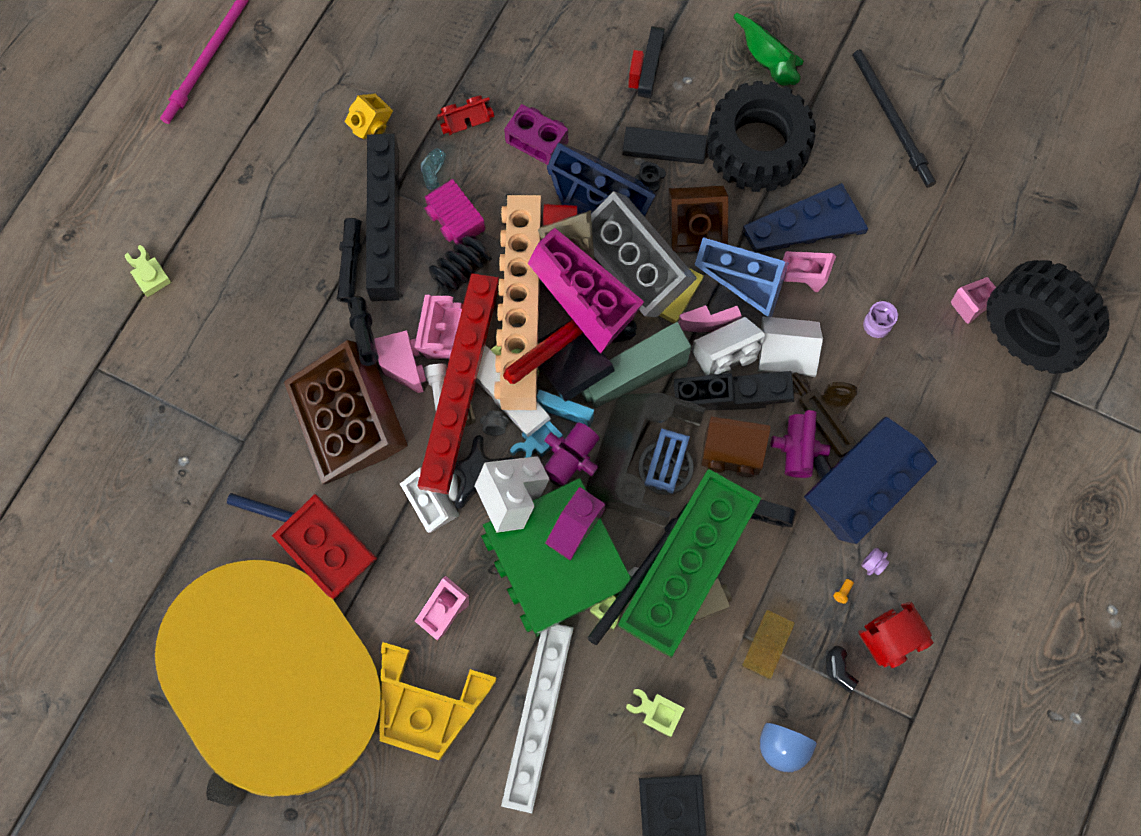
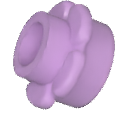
(875, 562)

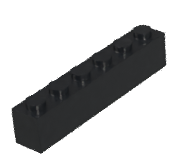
(382, 218)

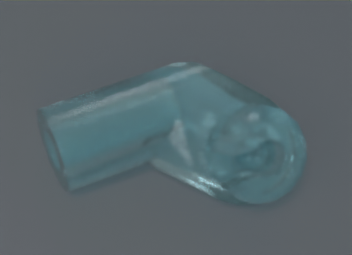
(430, 167)

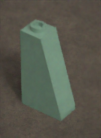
(641, 365)

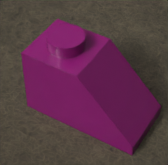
(575, 523)

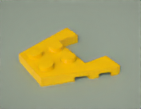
(421, 718)

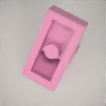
(809, 268)
(972, 299)
(442, 608)

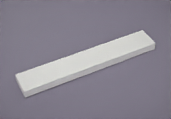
(537, 719)

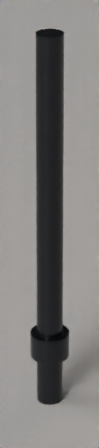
(917, 160)
(631, 587)

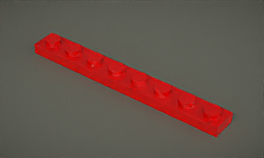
(459, 384)

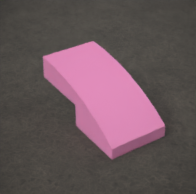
(701, 321)

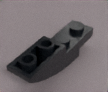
(736, 392)

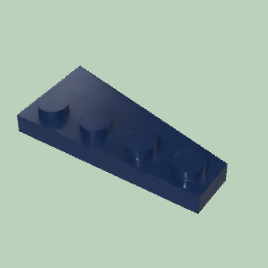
(812, 219)

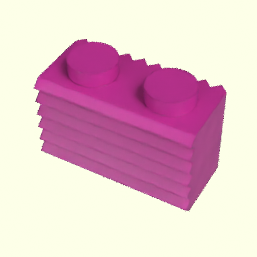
(454, 212)

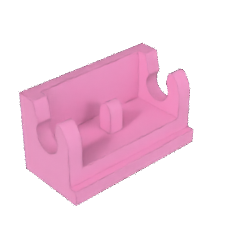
(438, 326)

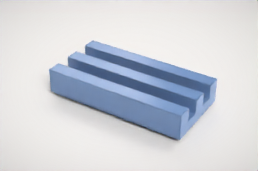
(660, 484)

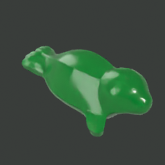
(770, 52)

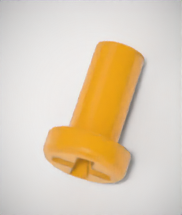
(841, 596)

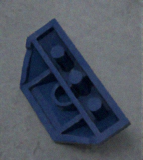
(588, 181)

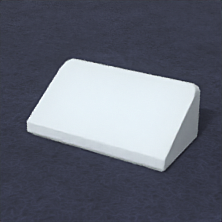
(431, 507)

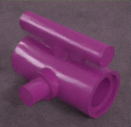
(800, 445)
(571, 454)

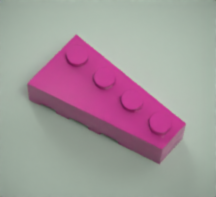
(584, 289)

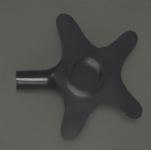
(470, 469)

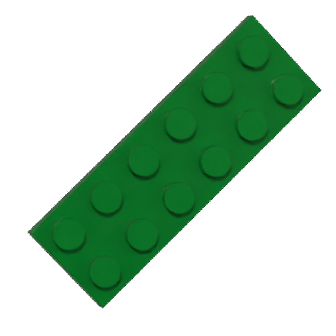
(689, 563)

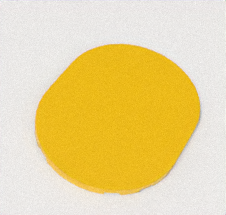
(267, 678)

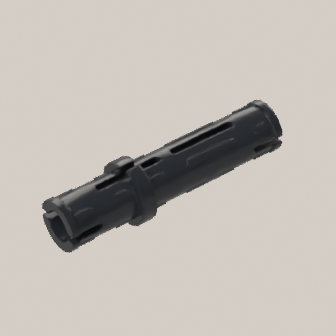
(349, 259)
(361, 323)

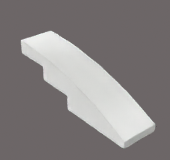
(526, 420)

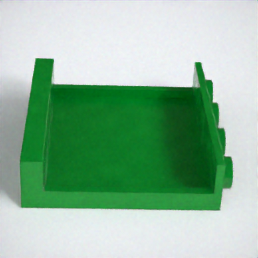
(544, 580)

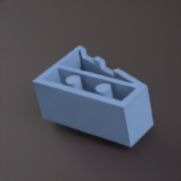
(744, 272)

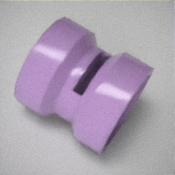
(880, 313)

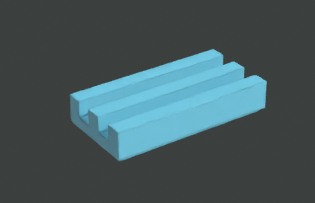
(567, 410)

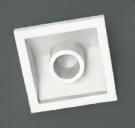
(790, 346)

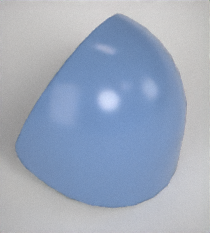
(785, 748)

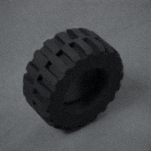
(762, 105)
(1048, 316)

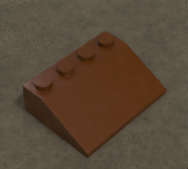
(344, 413)

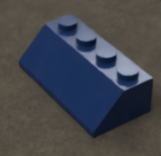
(870, 480)

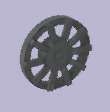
(689, 468)

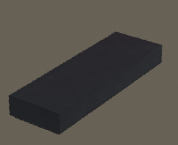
(664, 145)

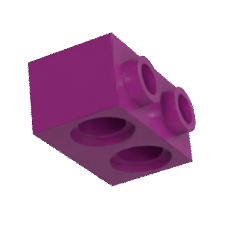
(533, 139)

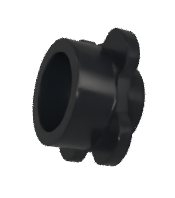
(655, 171)

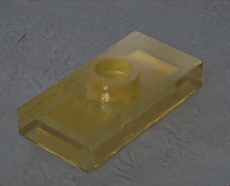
(768, 644)

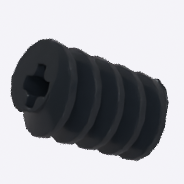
(459, 263)

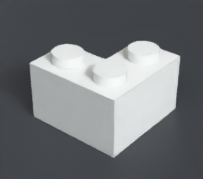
(509, 489)

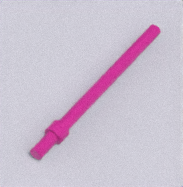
(179, 97)

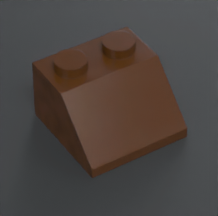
(697, 215)
(735, 446)

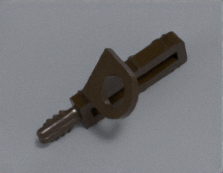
(828, 409)

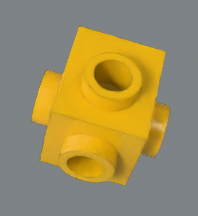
(368, 115)

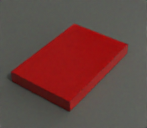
(324, 547)

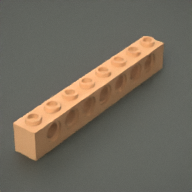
(527, 212)

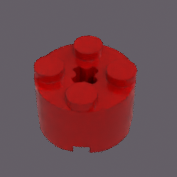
(895, 635)

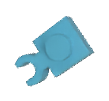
(536, 442)

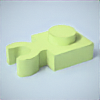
(148, 272)
(660, 714)

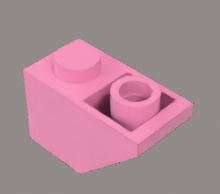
(398, 360)

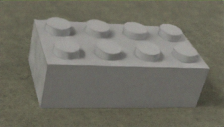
(638, 254)

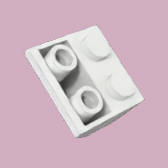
(728, 347)

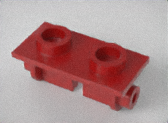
(474, 110)

